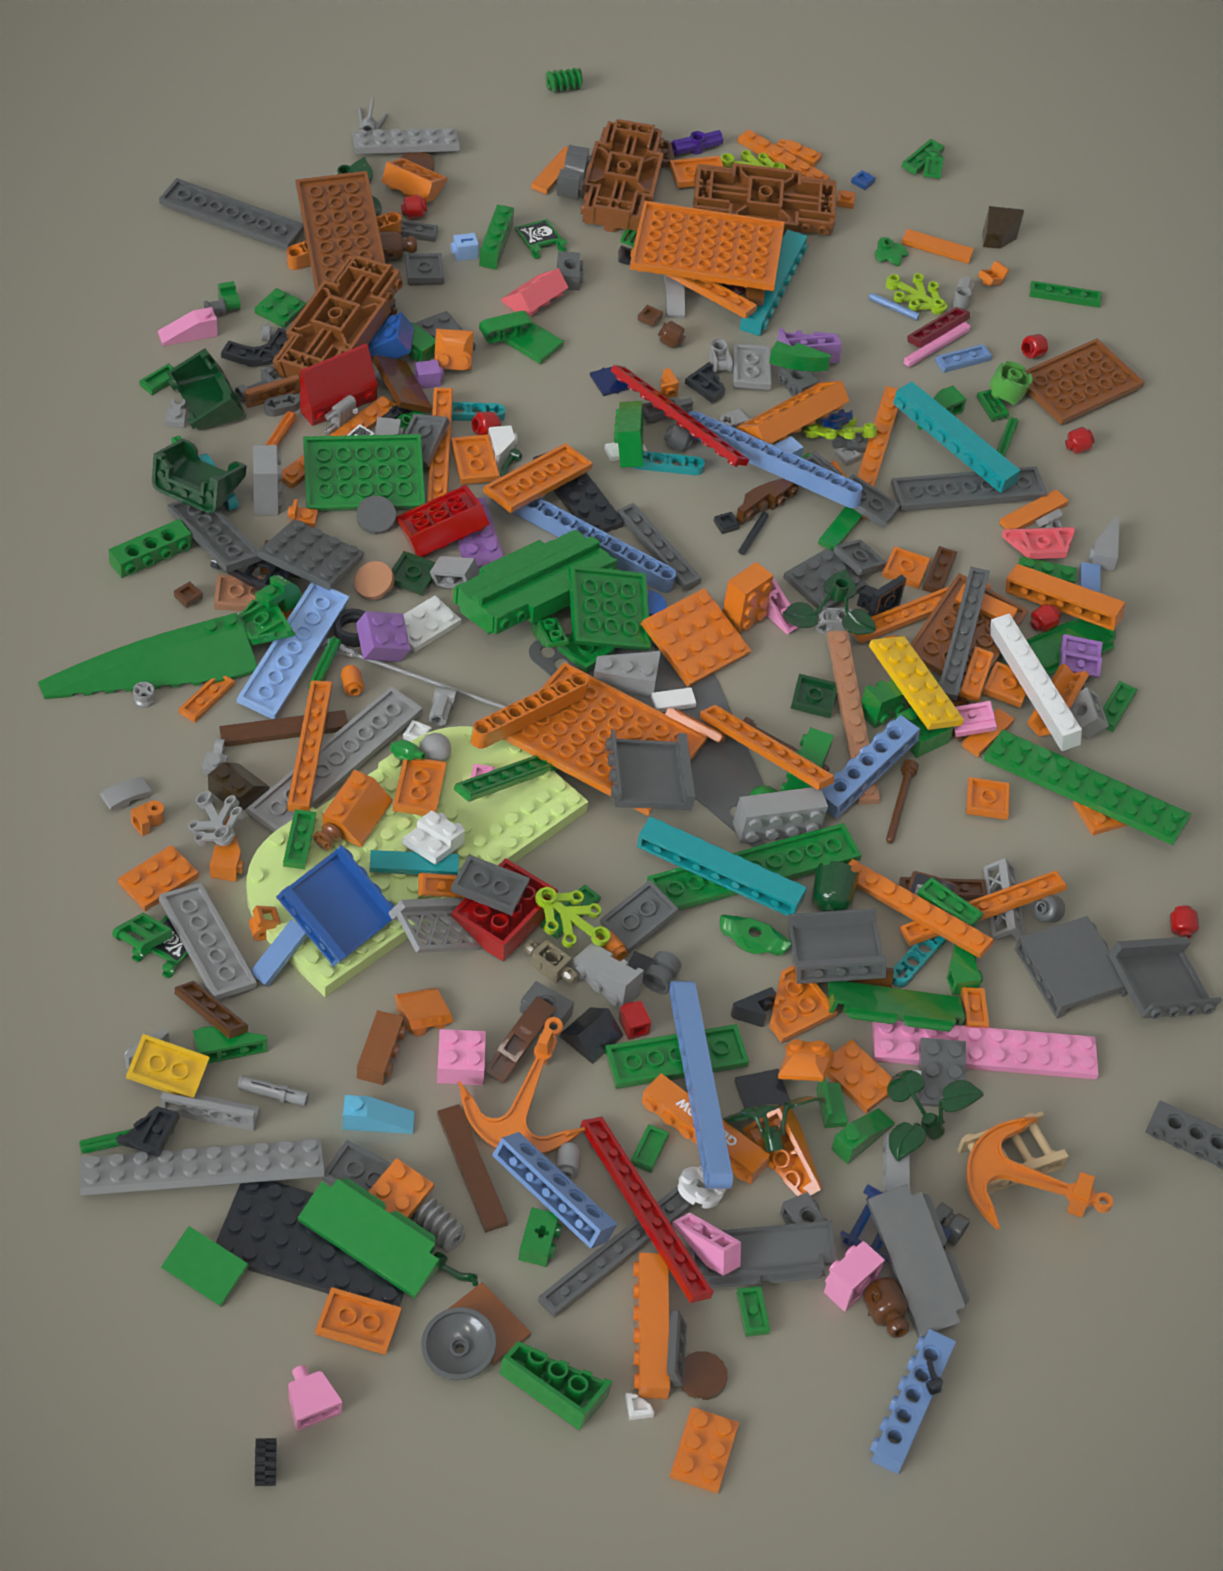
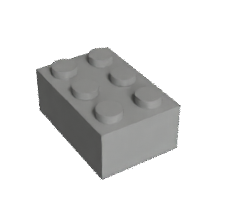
(266, 480)

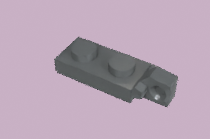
(652, 414)

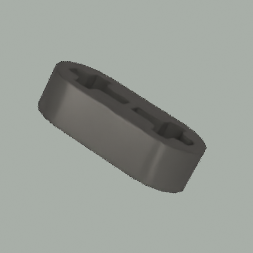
(281, 404)

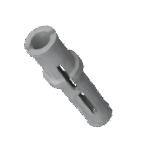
(282, 1093)

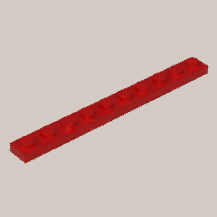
(683, 419)
(647, 1210)

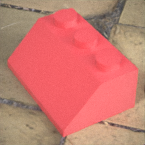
(536, 292)

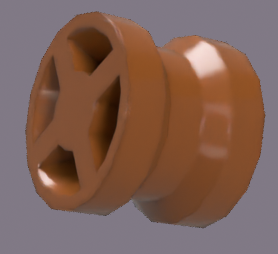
(327, 836)

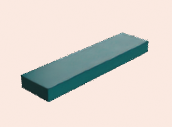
(410, 863)

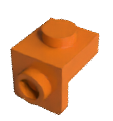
(994, 275)

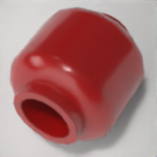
(414, 207)
(1034, 346)
(484, 420)
(1079, 440)
(1045, 618)
(1184, 921)

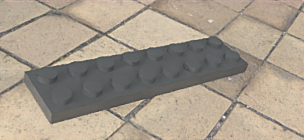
(231, 214)
(963, 490)

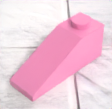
(192, 326)
(776, 606)
(711, 1244)

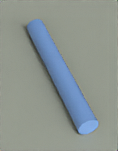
(894, 306)

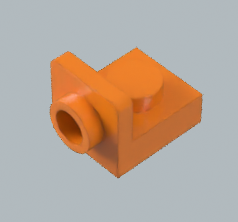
(669, 384)
(306, 515)

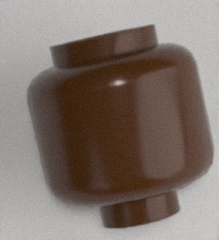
(672, 334)

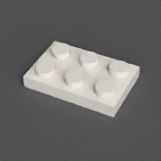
(429, 622)

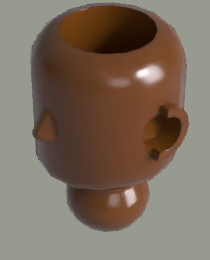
(395, 245)
(887, 1306)

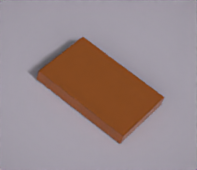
(505, 1324)

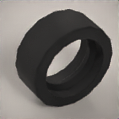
(348, 616)

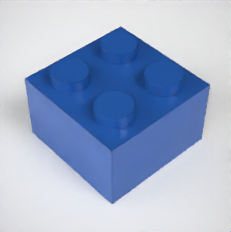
(393, 337)

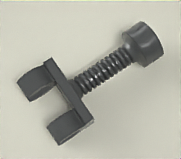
(266, 376)

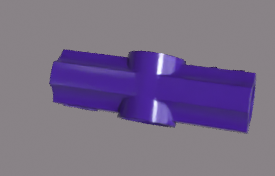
(697, 142)

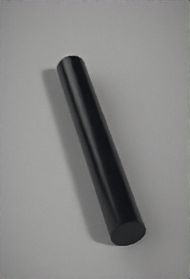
(753, 533)

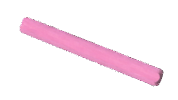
(936, 344)

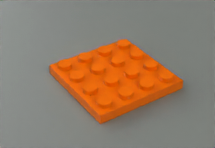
(696, 637)

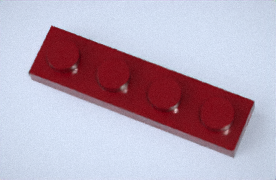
(938, 327)

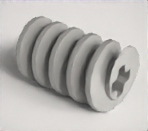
(439, 1226)

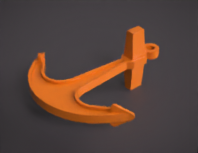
(493, 1129)
(989, 1163)

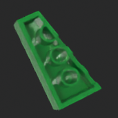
(629, 433)
(883, 702)
(555, 1384)

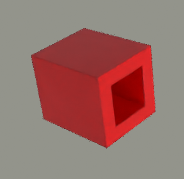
(634, 1020)

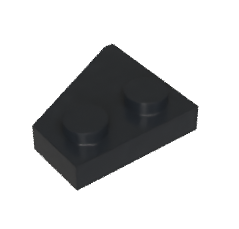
(706, 383)
(151, 1132)

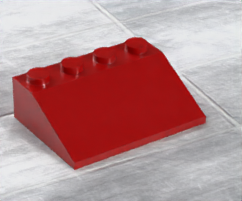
(335, 379)
(442, 521)
(499, 931)

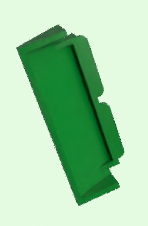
(1047, 644)
(894, 1004)
(370, 1234)

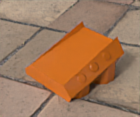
(423, 1010)

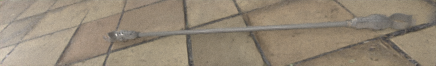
(352, 653)

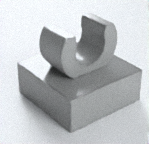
(1050, 519)

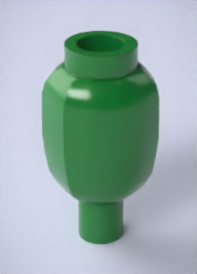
(406, 750)

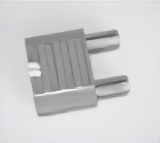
(341, 413)

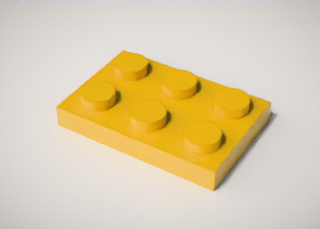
(167, 1067)

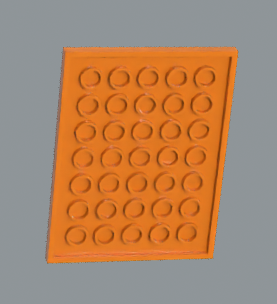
(707, 245)
(577, 734)

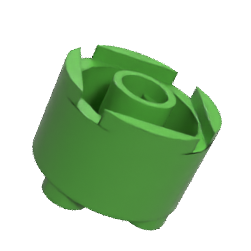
(1010, 382)

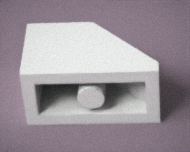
(502, 442)

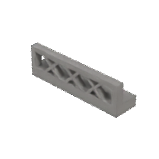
(1013, 917)
(213, 1110)

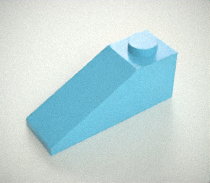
(374, 1115)

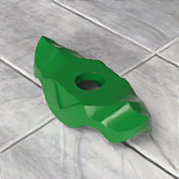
(769, 941)

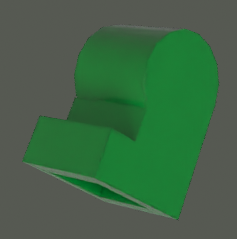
(229, 294)

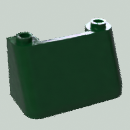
(205, 391)
(194, 482)

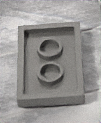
(751, 366)

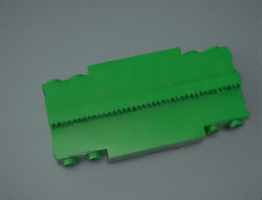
(528, 582)

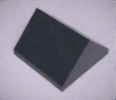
(592, 1033)

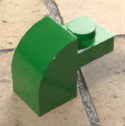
(279, 592)

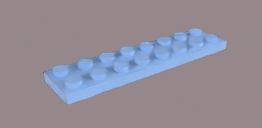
(290, 656)

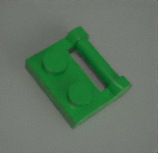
(145, 927)

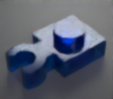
(837, 421)

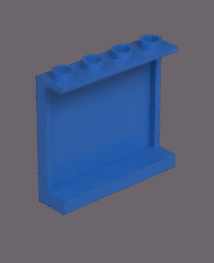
(337, 905)

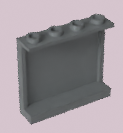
(650, 773)
(836, 946)
(1069, 964)
(1161, 978)

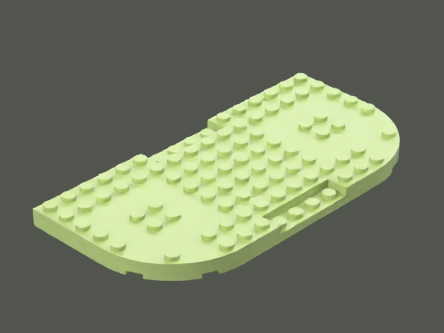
(495, 828)

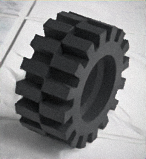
(265, 1461)

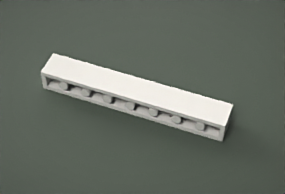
(1036, 682)

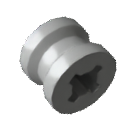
(143, 694)

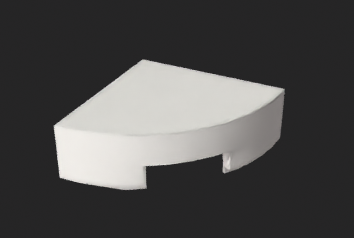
(638, 1407)

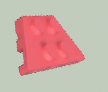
(1041, 542)

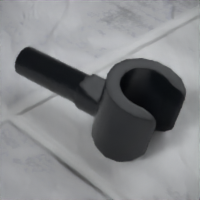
(935, 1384)

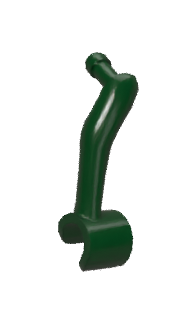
(513, 455)
(467, 1277)

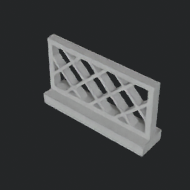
(431, 910)

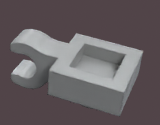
(214, 759)

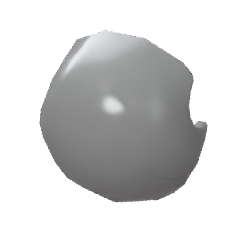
(436, 747)

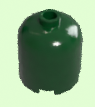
(834, 887)

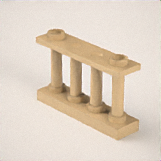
(1046, 1164)

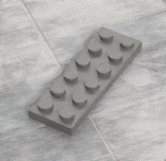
(405, 141)
(207, 941)

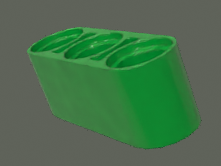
(506, 327)

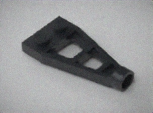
(252, 581)

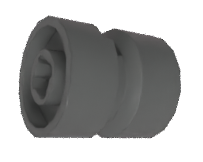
(661, 972)
(957, 1224)

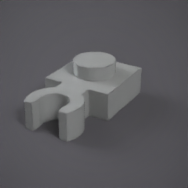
(176, 414)

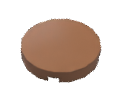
(374, 580)

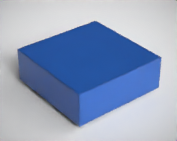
(863, 180)

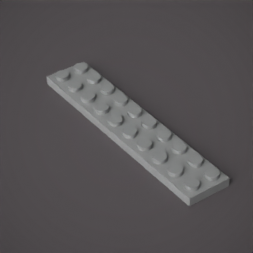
(342, 754)
(201, 1167)

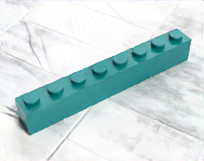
(791, 254)
(956, 437)
(721, 867)

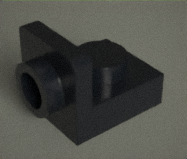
(865, 597)

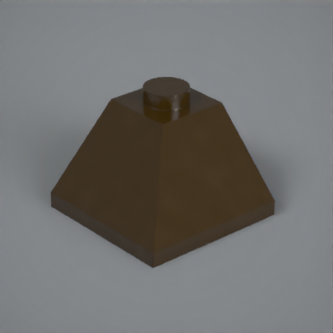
(1001, 226)

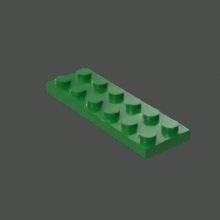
(646, 1059)

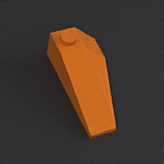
(792, 1162)

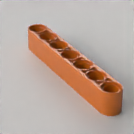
(298, 254)
(529, 710)

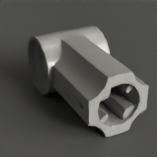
(963, 293)
(443, 701)

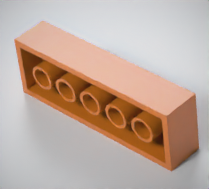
(797, 412)

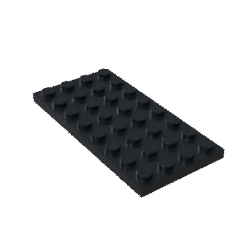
(268, 1236)

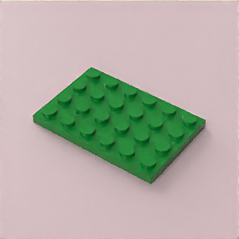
(354, 467)

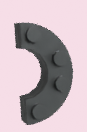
(572, 177)

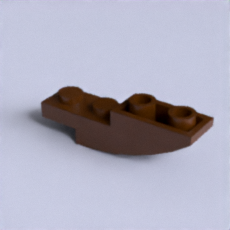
(766, 495)
(519, 1039)

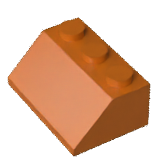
(413, 179)
(357, 808)

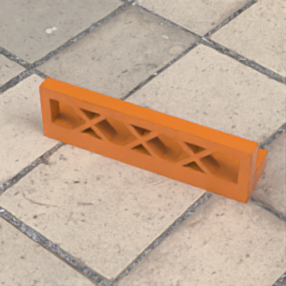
(1065, 683)

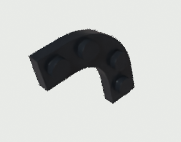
(255, 355)

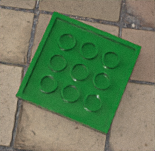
(608, 607)

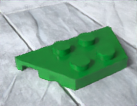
(264, 623)

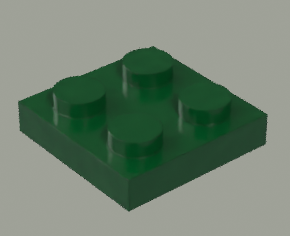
(413, 573)
(814, 696)

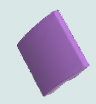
(1081, 655)

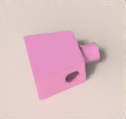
(312, 1398)

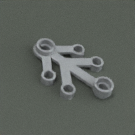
(224, 833)

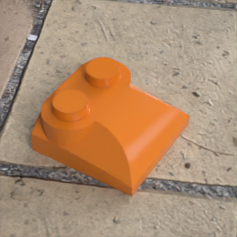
(454, 349)
(806, 1060)

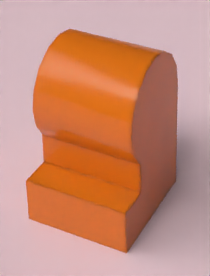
(147, 815)
(259, 925)

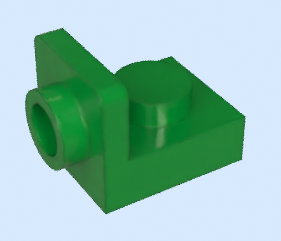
(933, 164)

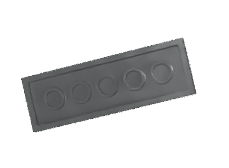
(216, 536)

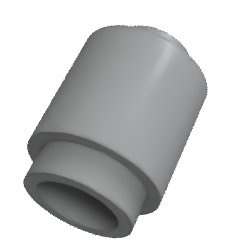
(568, 1159)

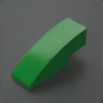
(799, 357)

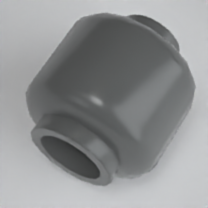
(678, 438)
(1049, 909)

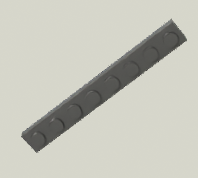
(963, 632)
(607, 1258)

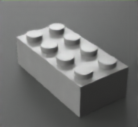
(779, 814)

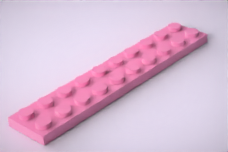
(995, 1049)

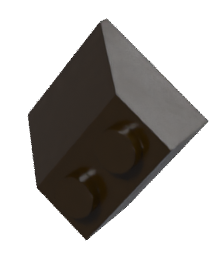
(236, 780)

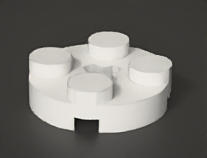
(692, 1193)

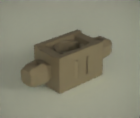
(555, 970)

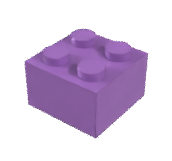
(383, 636)

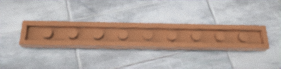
(850, 703)

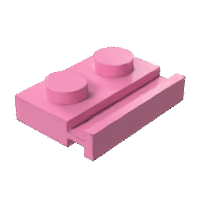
(977, 719)

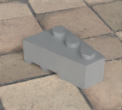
(629, 672)
(608, 976)

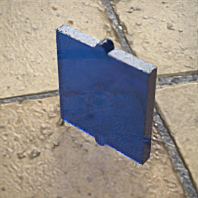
(607, 382)

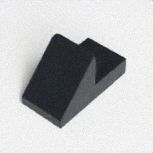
(752, 1007)

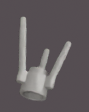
(369, 122)

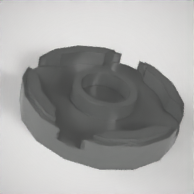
(376, 514)

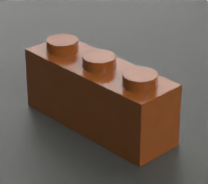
(381, 1047)

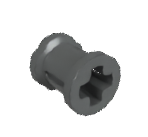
(218, 306)

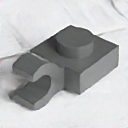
(857, 444)

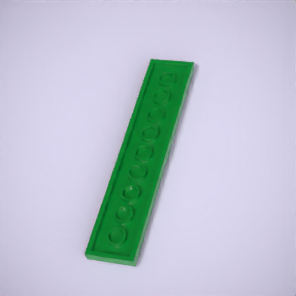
(1087, 787)
(788, 857)

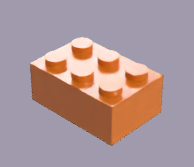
(748, 597)

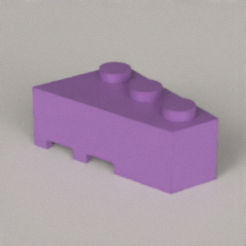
(820, 341)

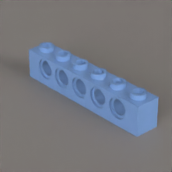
(900, 729)
(554, 1190)
(892, 1455)

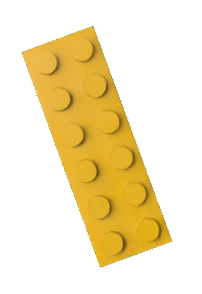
(916, 682)

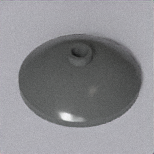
(456, 1329)

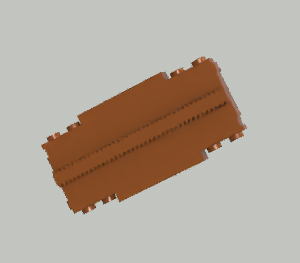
(622, 174)
(768, 193)
(340, 314)

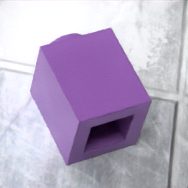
(428, 374)

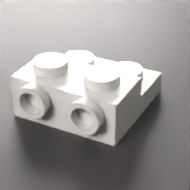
(435, 837)

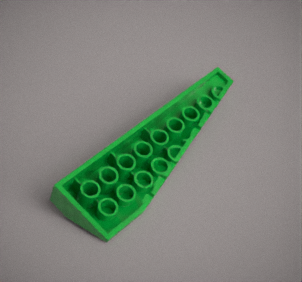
(170, 658)

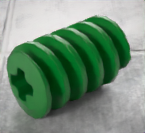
(564, 78)

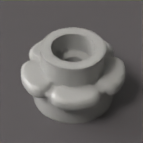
(267, 332)

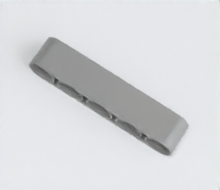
(894, 1172)

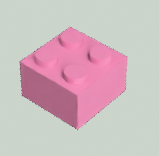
(461, 1057)
(852, 1275)

